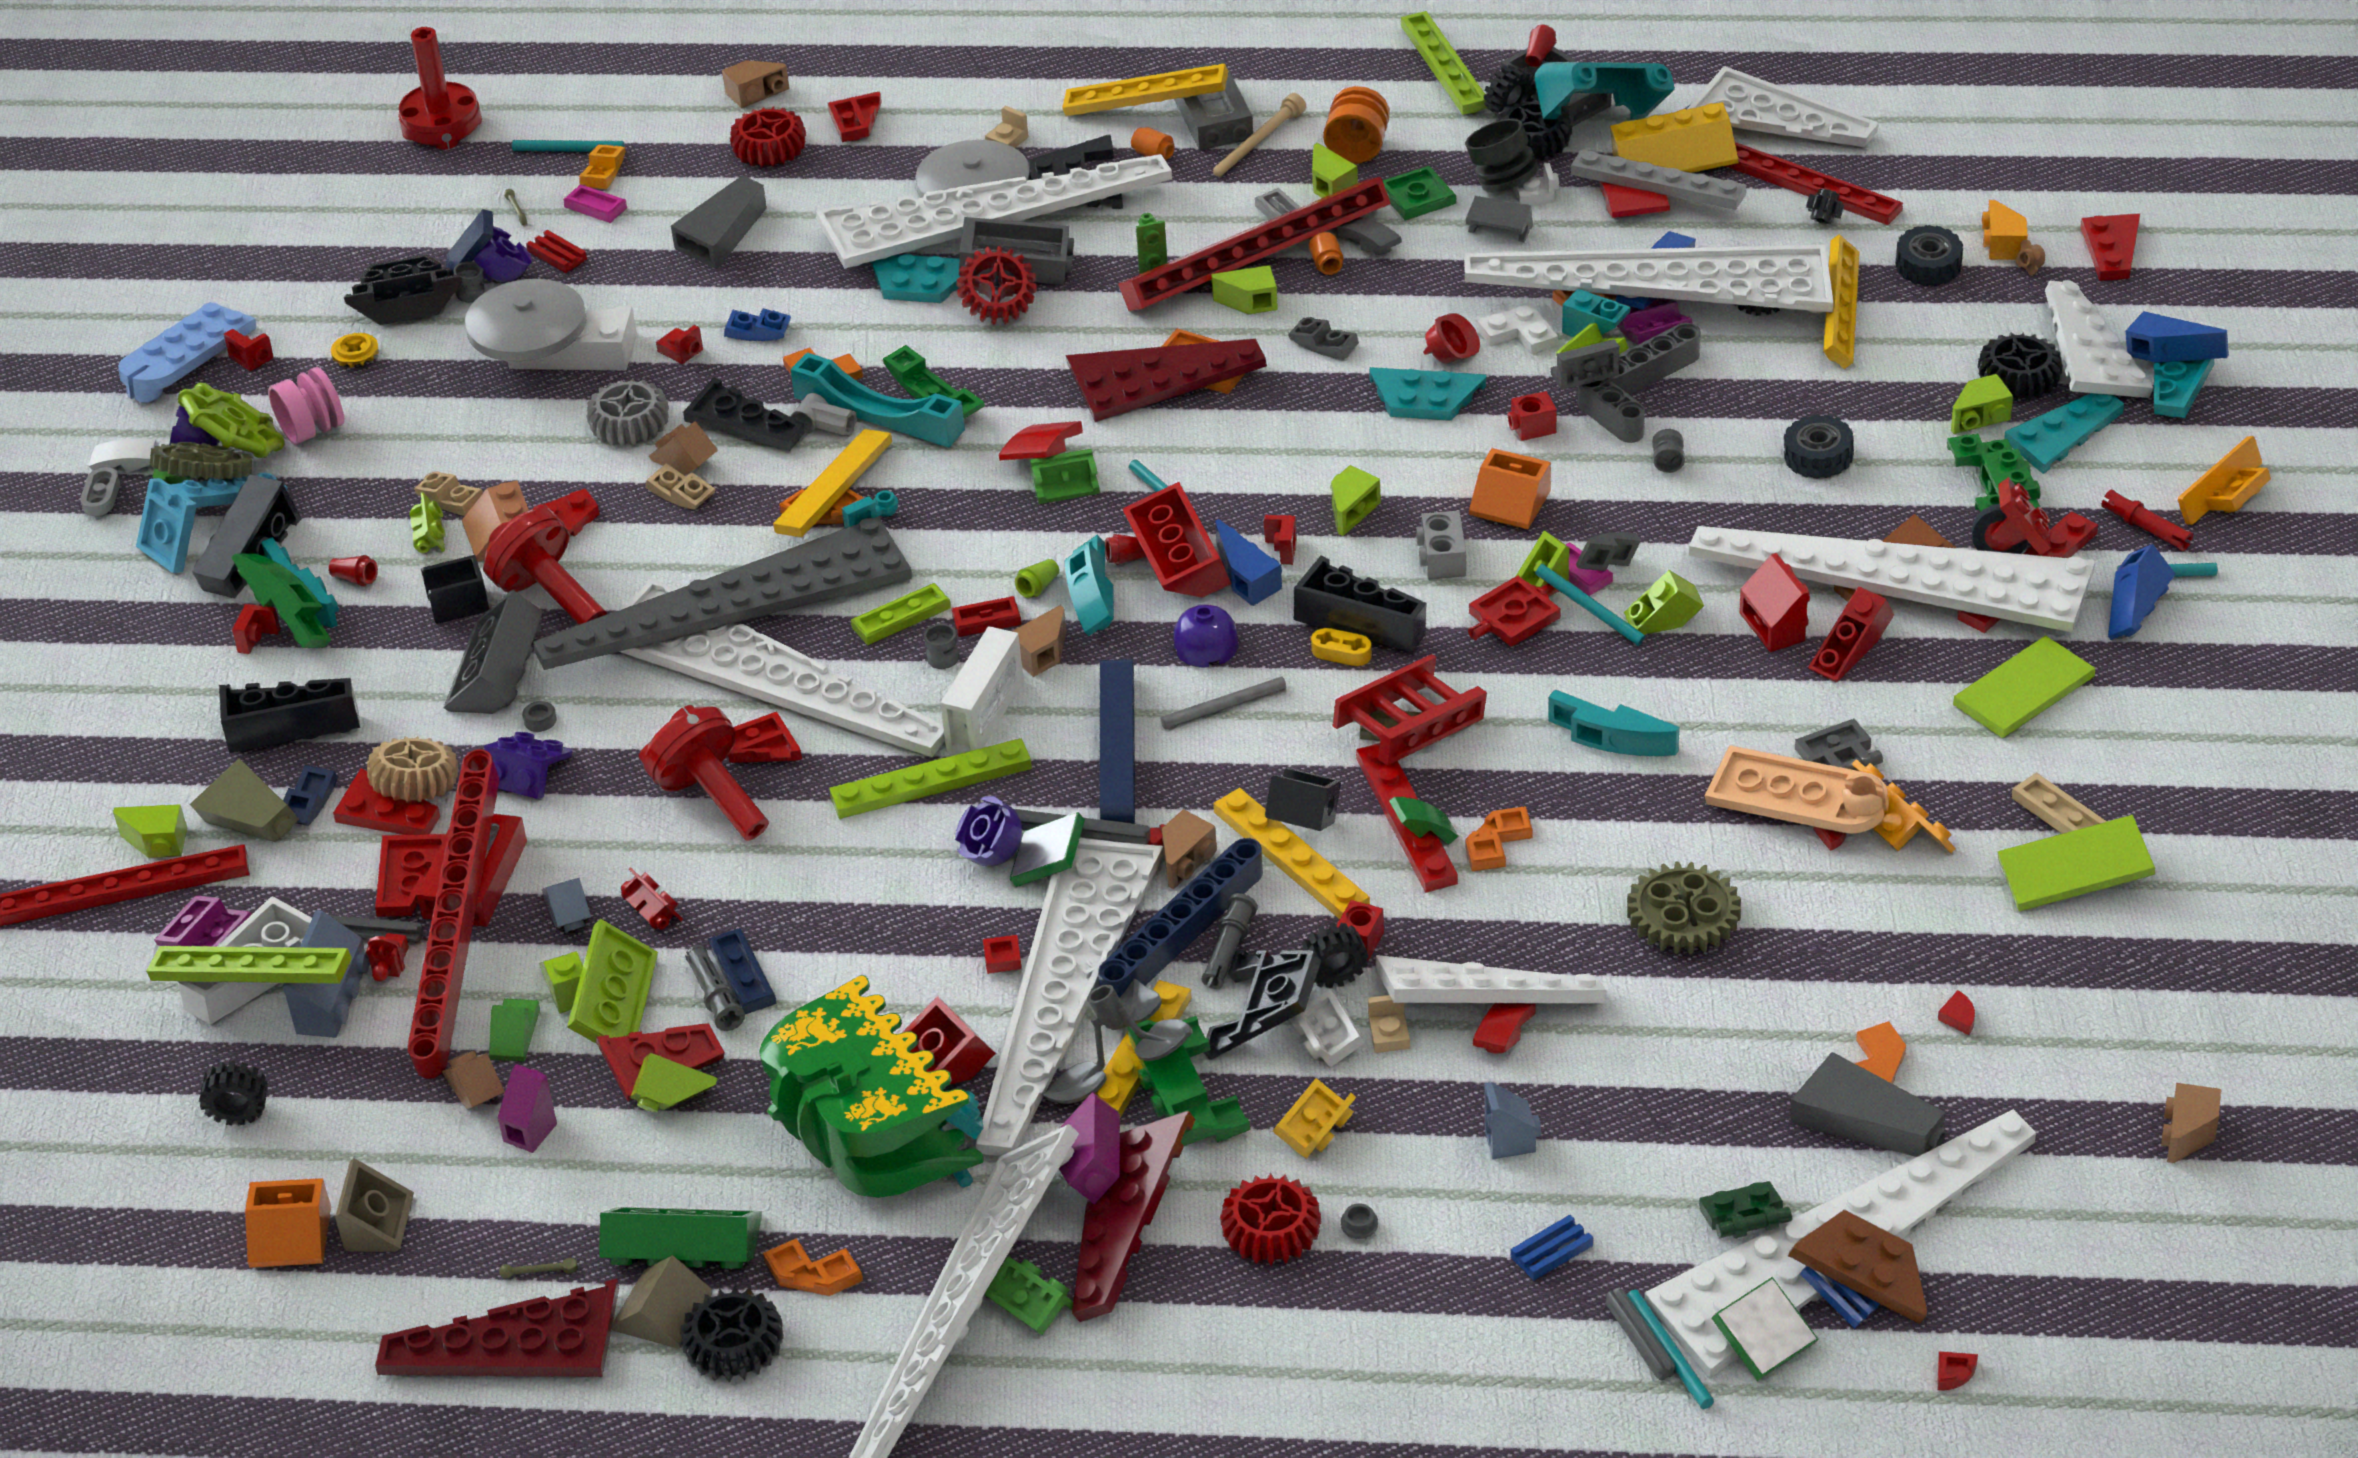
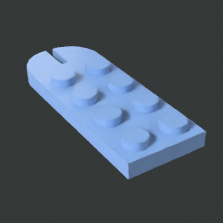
(180, 350)

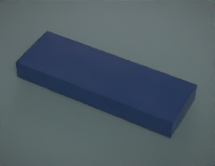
(471, 241)
(742, 971)

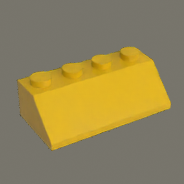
(1680, 140)

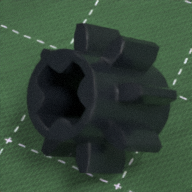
(1824, 206)

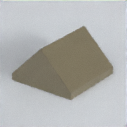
(372, 1210)
(660, 1302)

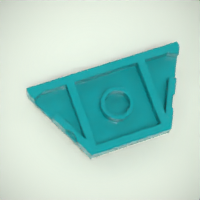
(916, 277)
(1425, 393)

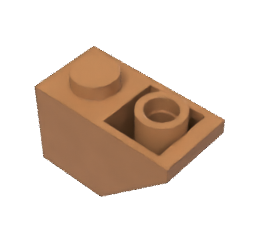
(754, 81)
(684, 448)
(1042, 641)
(1186, 845)
(473, 1078)
(2193, 1120)

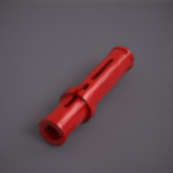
(2135, 513)

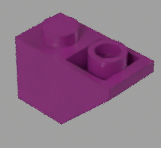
(526, 1109)

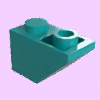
(1587, 308)

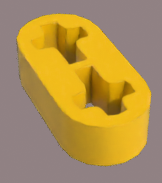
(1341, 647)

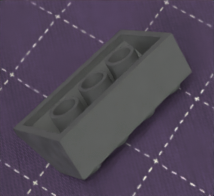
(495, 657)

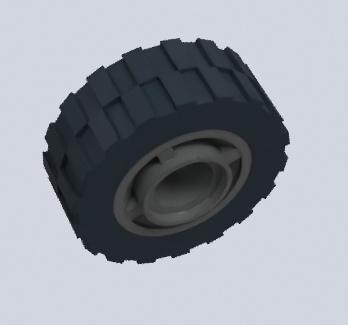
(1929, 255)
(1818, 446)

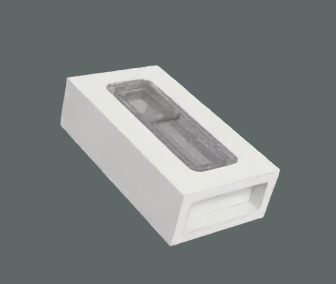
(982, 691)

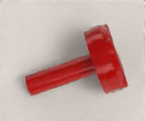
(438, 110)
(529, 553)
(693, 751)

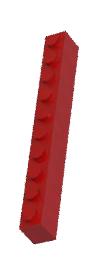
(1254, 243)

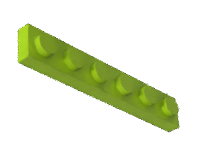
(1444, 62)
(930, 778)
(249, 964)

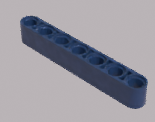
(1117, 741)
(1184, 917)

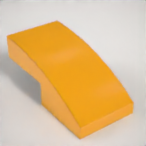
(603, 166)

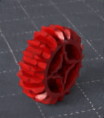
(768, 136)
(984, 284)
(1270, 1219)

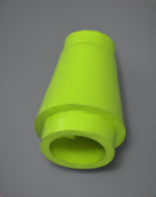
(1035, 578)

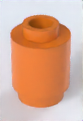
(1152, 142)
(1326, 253)

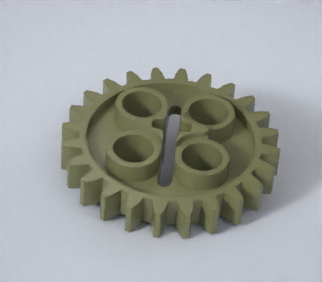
(200, 461)
(1701, 915)

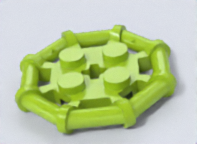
(231, 420)

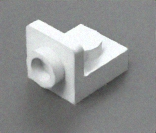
(1538, 189)

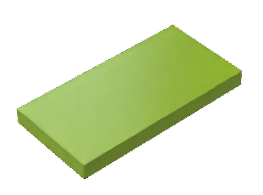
(2024, 686)
(2076, 863)
(612, 984)

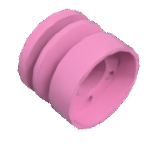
(305, 406)

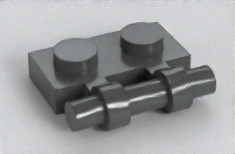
(1836, 743)

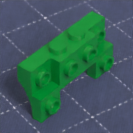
(1996, 463)
(1179, 1089)

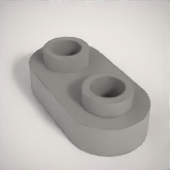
(100, 491)

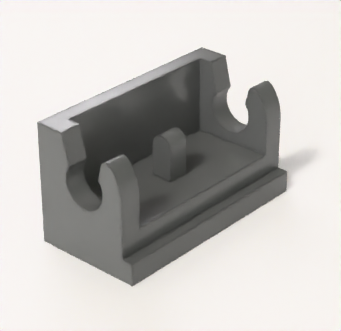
(1500, 215)

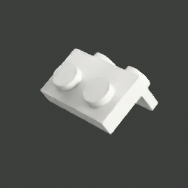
(1328, 1029)

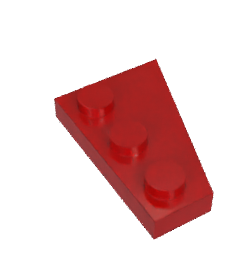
(2111, 243)
(371, 810)

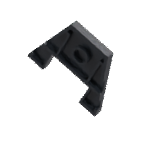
(1074, 157)
(1276, 994)

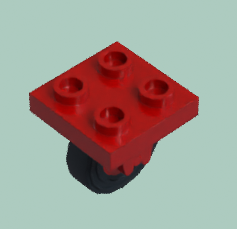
(2011, 523)

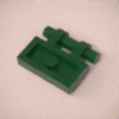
(1744, 1210)

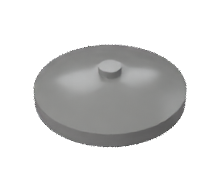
(970, 164)
(525, 320)

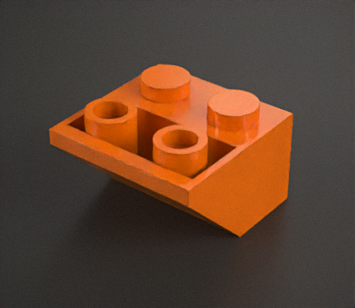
(1511, 488)
(287, 1222)

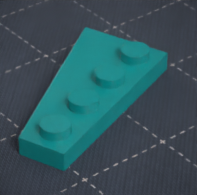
(2057, 431)

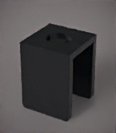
(455, 589)
(1303, 799)

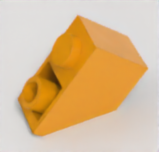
(2003, 231)

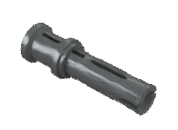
(1232, 929)
(718, 996)

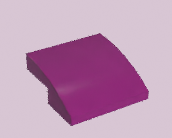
(1652, 321)
(202, 923)

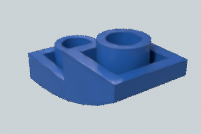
(749, 327)

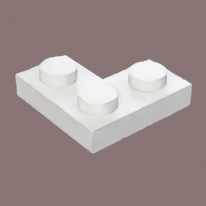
(1519, 323)

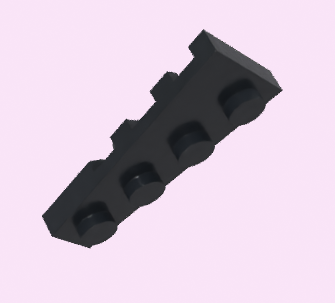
(733, 414)

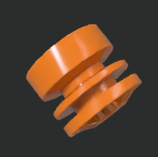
(1357, 124)

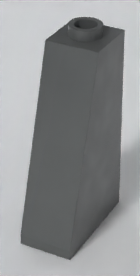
(720, 222)
(1866, 1109)

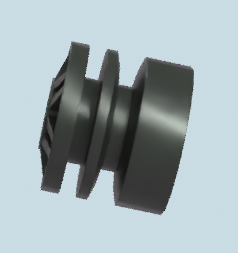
(1501, 155)

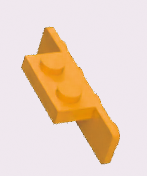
(2226, 483)
(1902, 819)

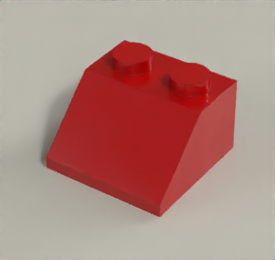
(950, 1040)

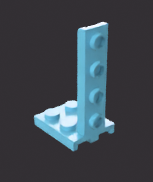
(171, 513)

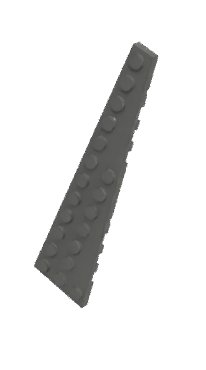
(806, 574)

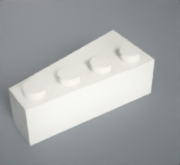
(602, 345)
(269, 926)

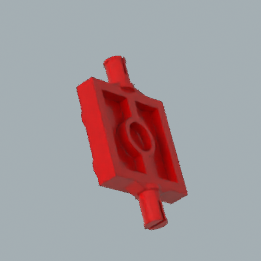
(1514, 611)

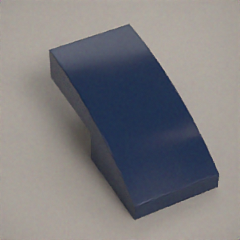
(310, 793)

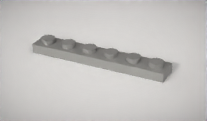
(1658, 179)

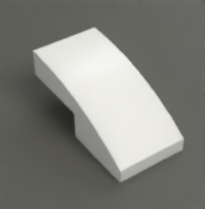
(126, 452)

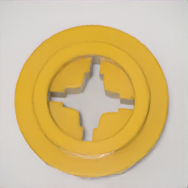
(354, 349)

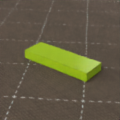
(900, 613)

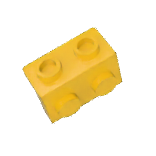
(1312, 1117)

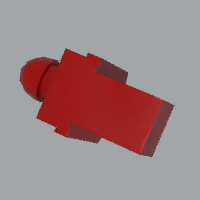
(387, 955)

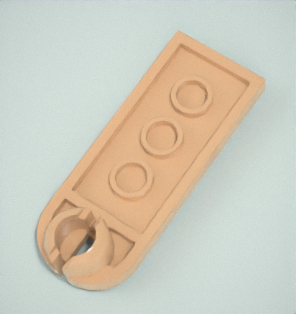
(1798, 791)

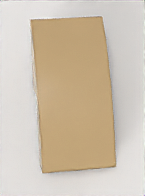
(679, 489)
(448, 493)

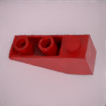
(1853, 634)

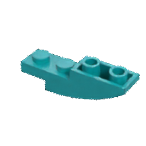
(316, 585)
(1089, 587)
(1618, 732)

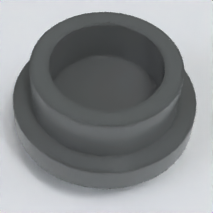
(1359, 1221)

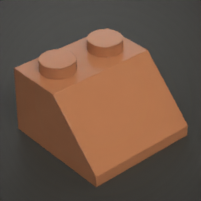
(493, 508)

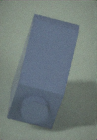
(567, 904)
(1509, 1123)

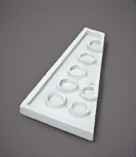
(1776, 110)
(2090, 348)
(1471, 982)

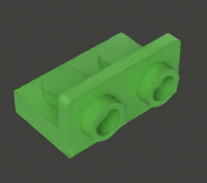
(1026, 1295)

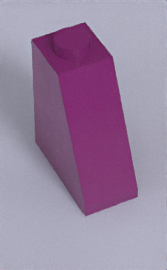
(1096, 1149)

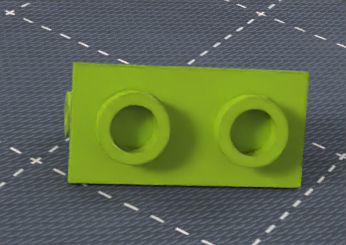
(427, 525)

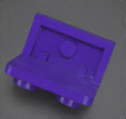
(525, 761)

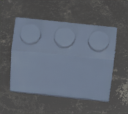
(324, 1007)

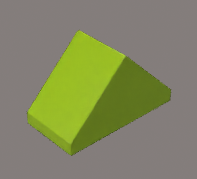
(1549, 552)

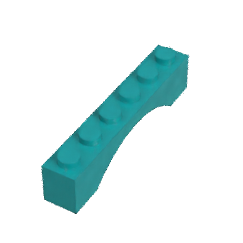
(928, 418)

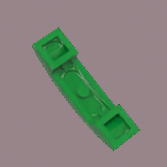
(911, 373)

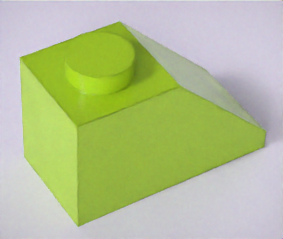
(1353, 497)
(153, 829)
(562, 979)
(667, 1083)

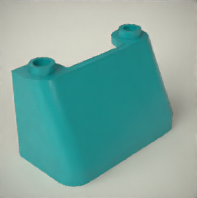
(1634, 85)

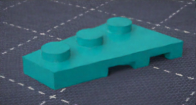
(2178, 385)

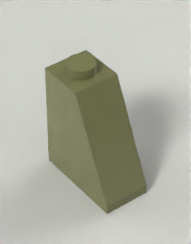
(245, 805)

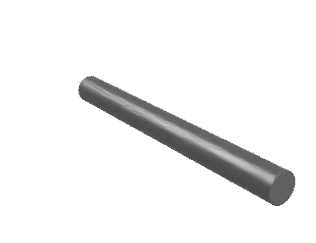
(1223, 702)

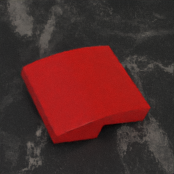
(1631, 201)
(1040, 440)

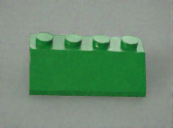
(684, 1233)

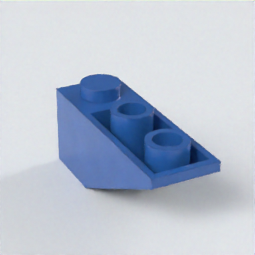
(2172, 339)
(1250, 570)
(2136, 588)

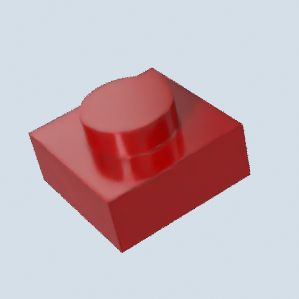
(1002, 954)

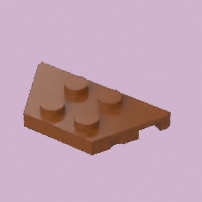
(1865, 1261)

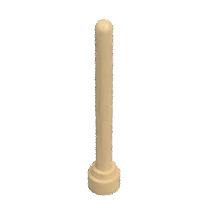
(1291, 107)

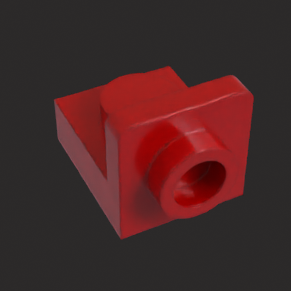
(681, 344)
(248, 352)
(1283, 533)
(251, 624)

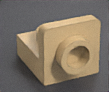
(1012, 129)
(1387, 1024)

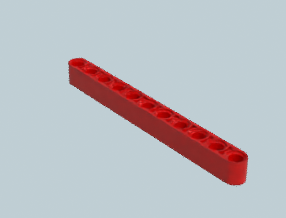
(453, 915)

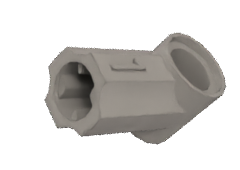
(817, 413)

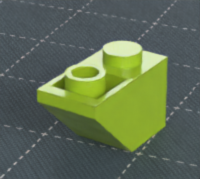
(1331, 172)
(1246, 290)
(1981, 404)
(1665, 605)

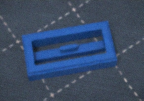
(1547, 1243)
(1862, 1303)

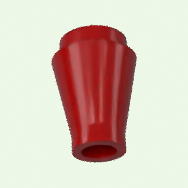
(1540, 43)
(1123, 549)
(356, 569)

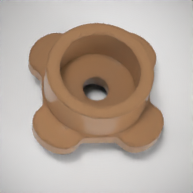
(2030, 257)

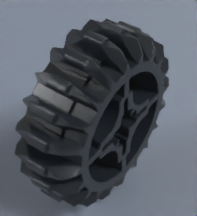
(1544, 135)
(2023, 364)
(731, 1323)

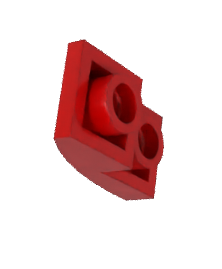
(1502, 1026)

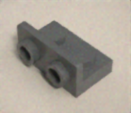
(1586, 364)

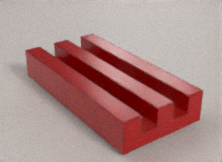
(561, 249)
(994, 613)

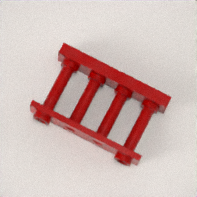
(1416, 731)

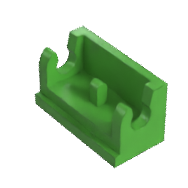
(1064, 476)

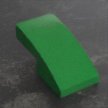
(1423, 817)

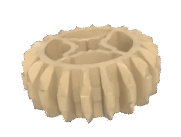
(412, 769)

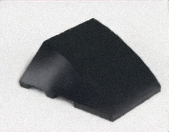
(403, 289)

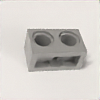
(1442, 544)

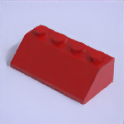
(1177, 543)

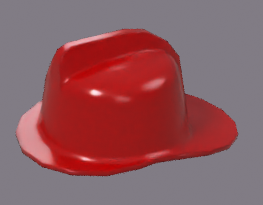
(1451, 339)

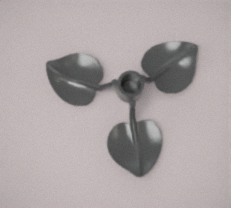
(1133, 1007)

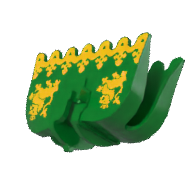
(862, 1095)

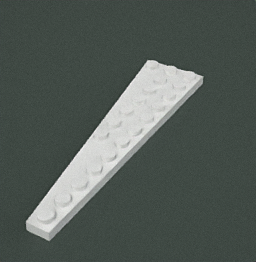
(939, 216)
(1730, 275)
(1988, 583)
(782, 676)
(1076, 932)
(1888, 1201)
(978, 1254)

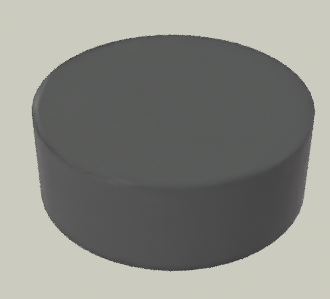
(539, 716)

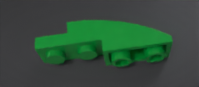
(280, 588)

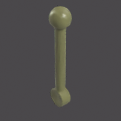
(510, 194)
(568, 1265)

